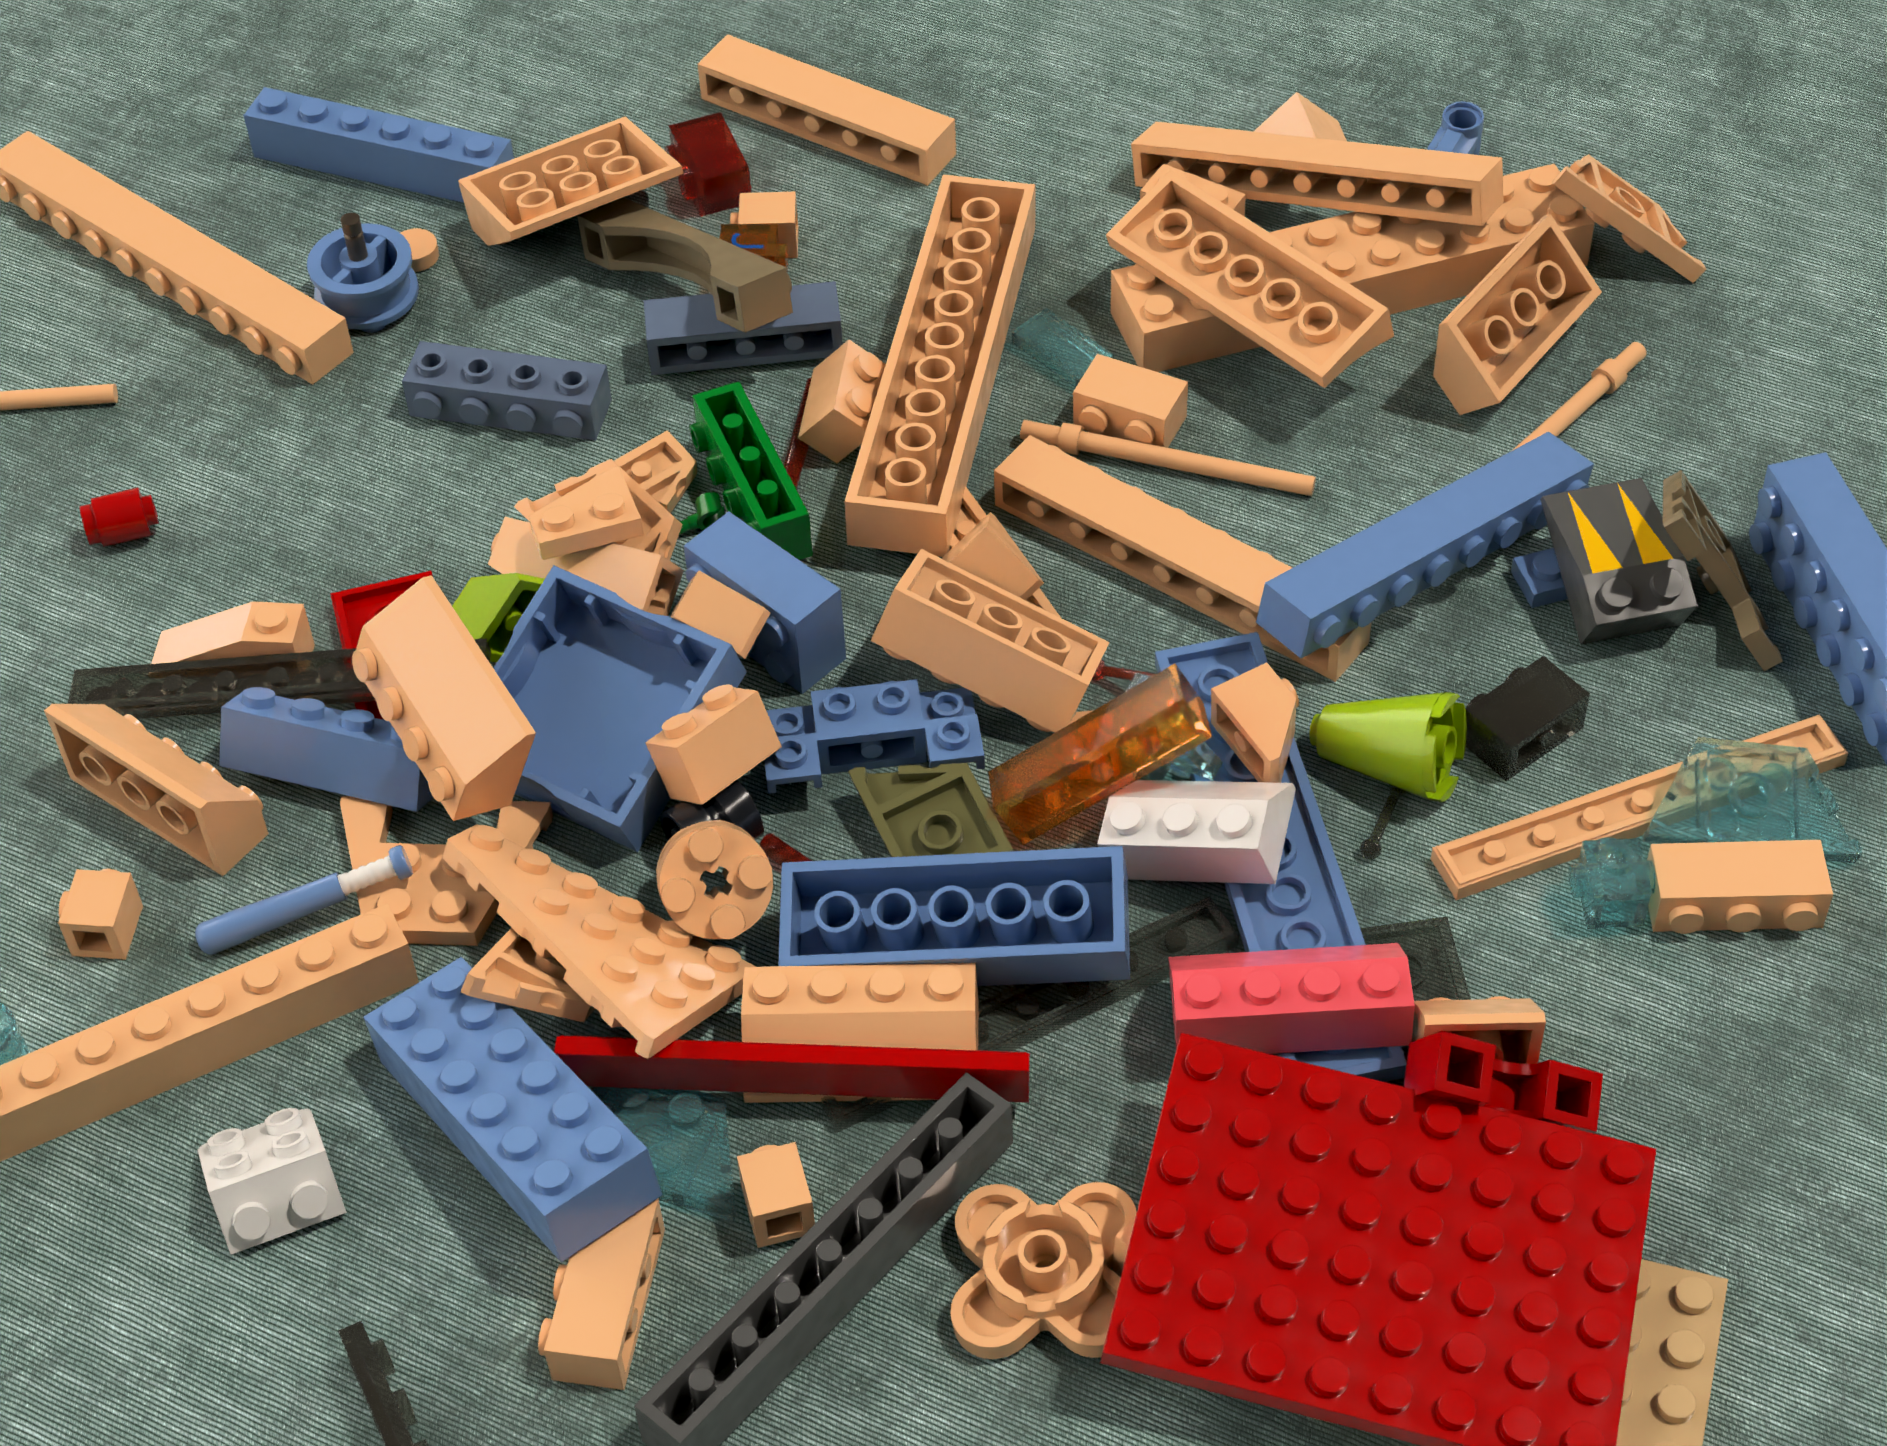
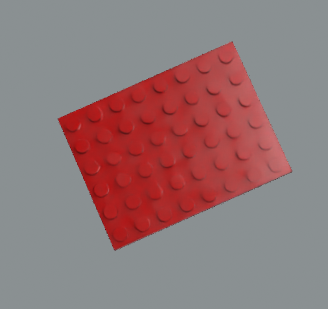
(1382, 1256)

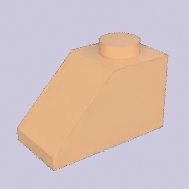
(1257, 720)

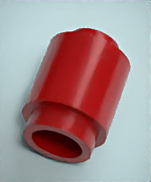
(118, 517)

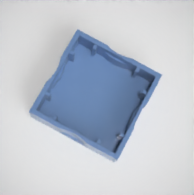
(597, 688)

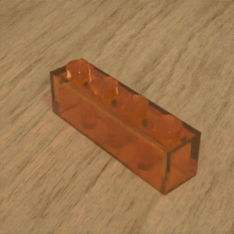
(1099, 754)

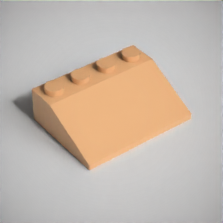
(563, 181)

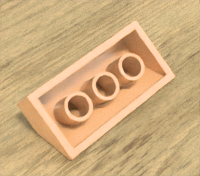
(1512, 318)
(989, 642)
(444, 701)
(158, 784)
(860, 1007)

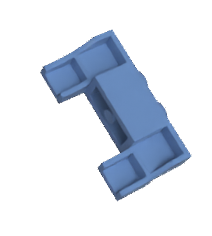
(873, 729)

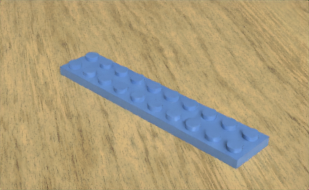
(1310, 897)

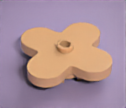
(1038, 1268)

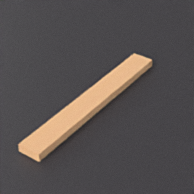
(1614, 812)

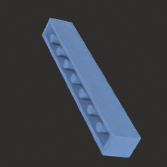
(1418, 546)

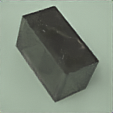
(1525, 717)

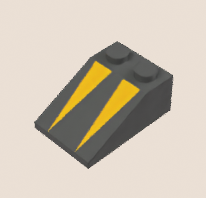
(1617, 561)

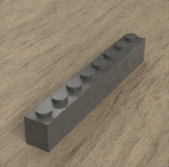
(828, 1270)

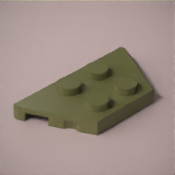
(930, 811)

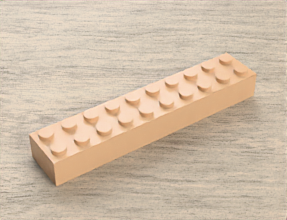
(1387, 257)
(941, 368)

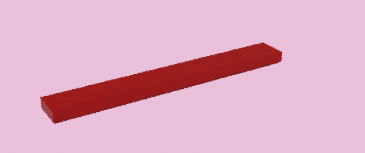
(793, 1068)

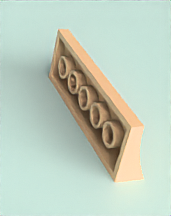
(1251, 279)

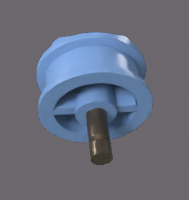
(364, 274)

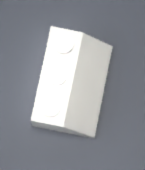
(1200, 830)

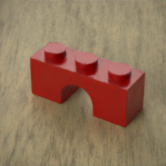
(1467, 1073)

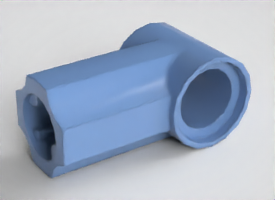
(1459, 129)

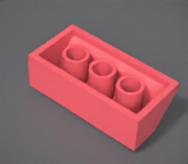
(1296, 998)

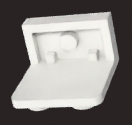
(269, 1179)

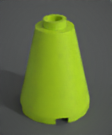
(1396, 740)

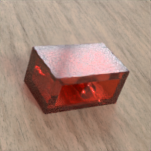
(710, 163)

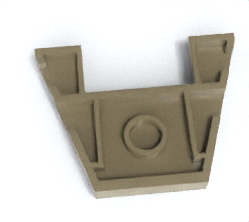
(1701, 537)

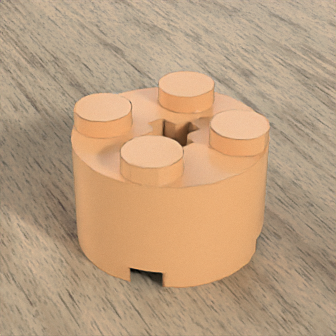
(725, 910)

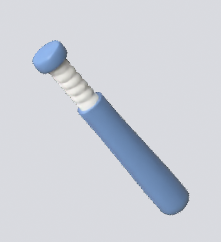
(278, 910)

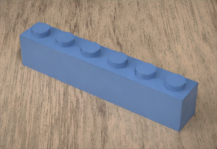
(369, 144)

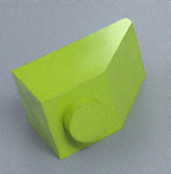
(494, 605)

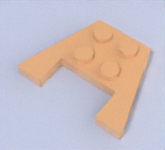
(436, 900)

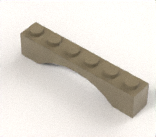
(633, 237)

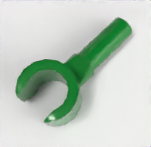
(707, 512)

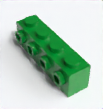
(749, 468)

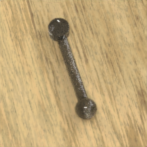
(1371, 847)

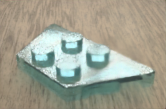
(1750, 795)
(685, 1143)

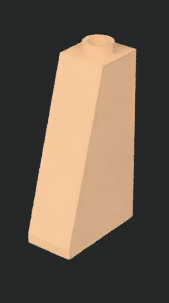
(633, 574)

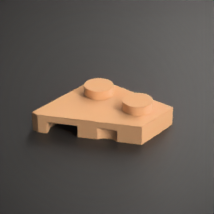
(587, 517)

